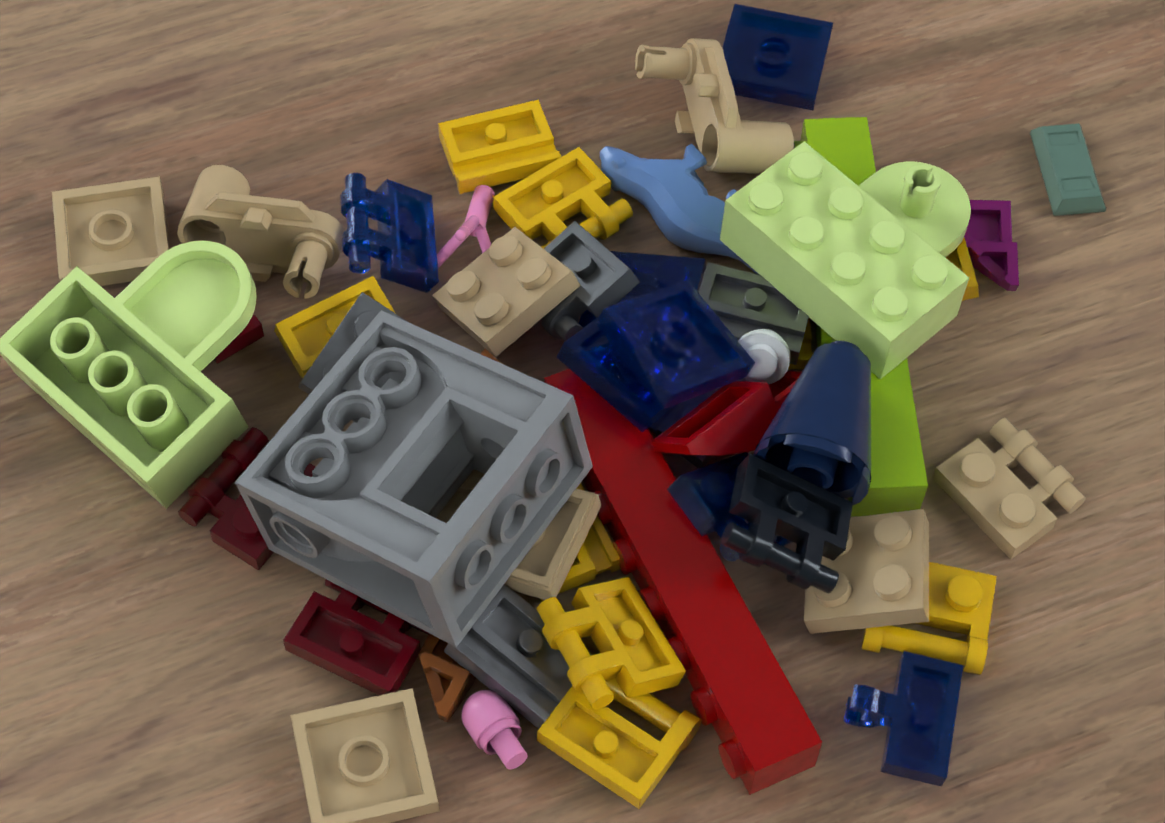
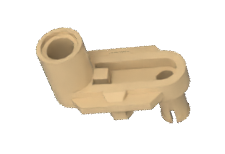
(713, 112)
(262, 230)

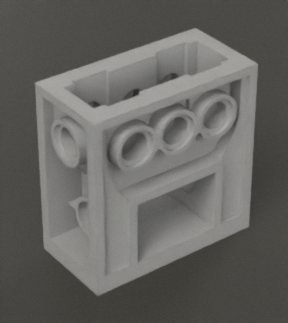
(384, 480)

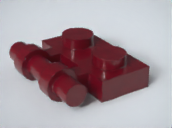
(236, 527)
(353, 643)

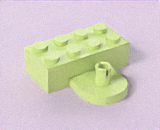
(853, 255)
(135, 362)

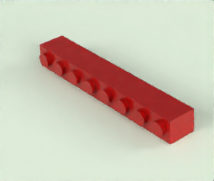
(693, 600)

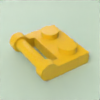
(957, 603)
(613, 747)

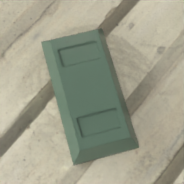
(1067, 170)

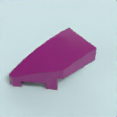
(991, 242)

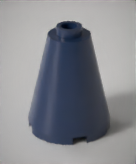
(826, 423)

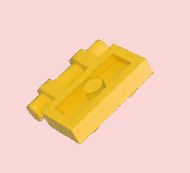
(559, 192)
(625, 634)

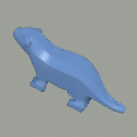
(672, 197)

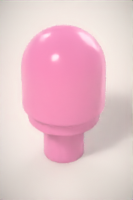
(494, 727)

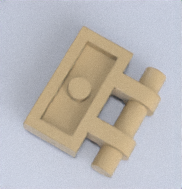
(997, 498)

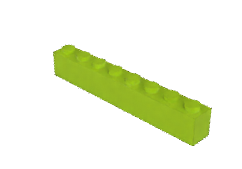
(896, 447)

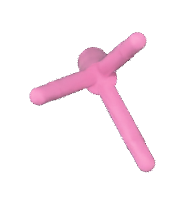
(473, 225)

